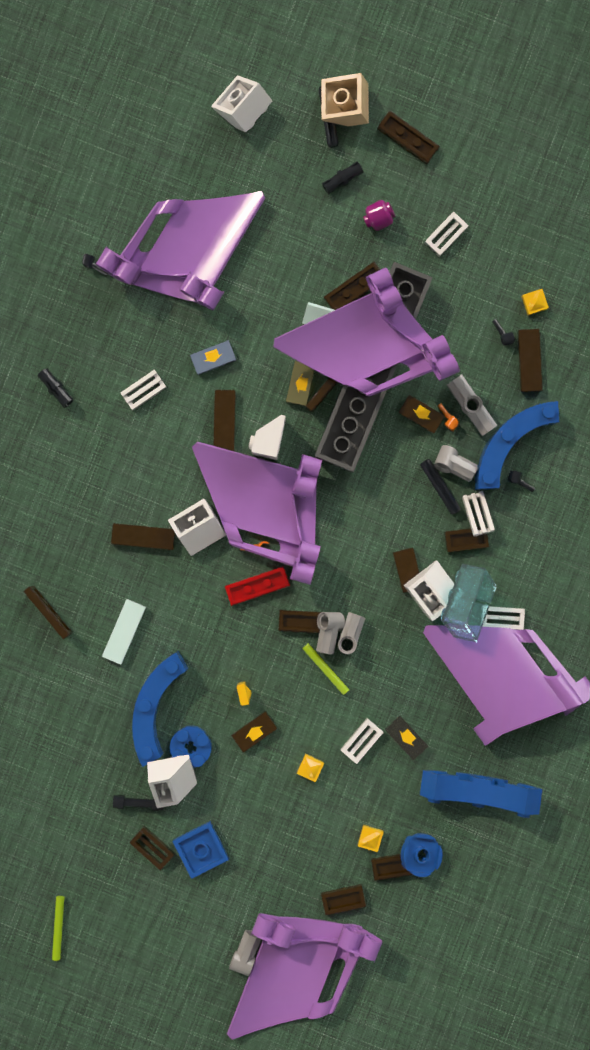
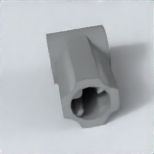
(450, 461)
(329, 625)
(351, 631)
(244, 956)

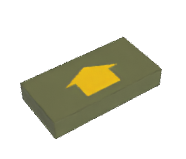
(300, 384)

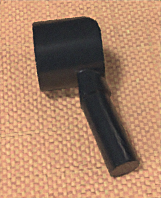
(88, 262)
(506, 338)
(514, 477)

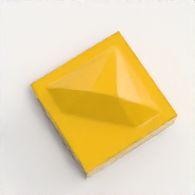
(535, 302)
(244, 693)
(310, 767)
(370, 838)

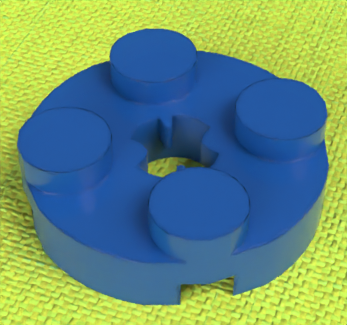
(200, 739)
(427, 864)

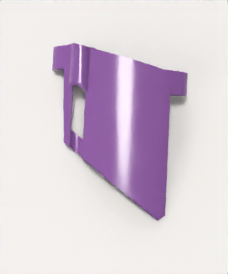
(189, 249)
(369, 339)
(265, 501)
(505, 678)
(294, 969)

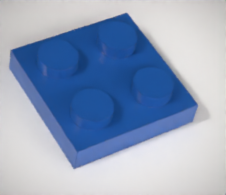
(200, 849)

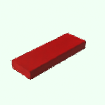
(257, 586)

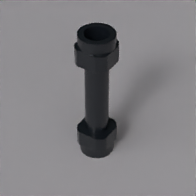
(120, 802)

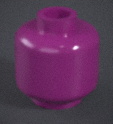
(379, 215)

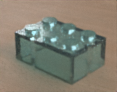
(462, 614)

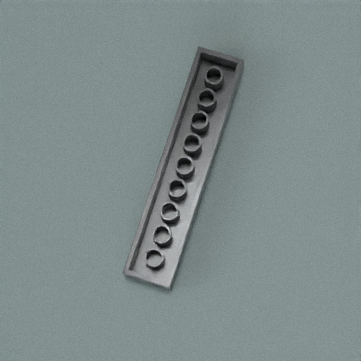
(355, 411)

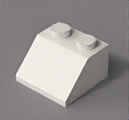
(242, 103)
(268, 439)

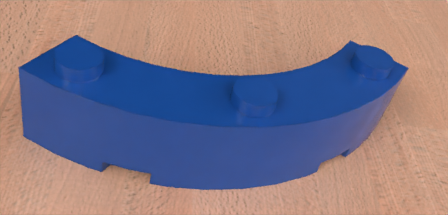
(506, 436)
(146, 707)
(481, 791)

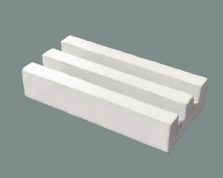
(434, 247)
(131, 388)
(473, 497)
(512, 618)
(379, 732)

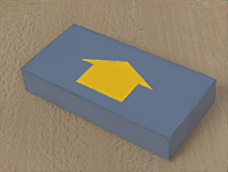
(213, 357)

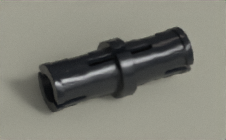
(342, 177)
(55, 388)

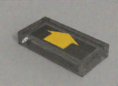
(406, 737)

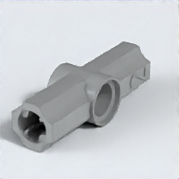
(463, 393)

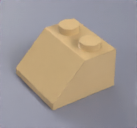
(345, 100)

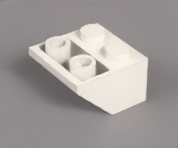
(197, 527)
(431, 590)
(171, 780)

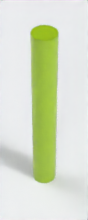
(325, 669)
(58, 924)

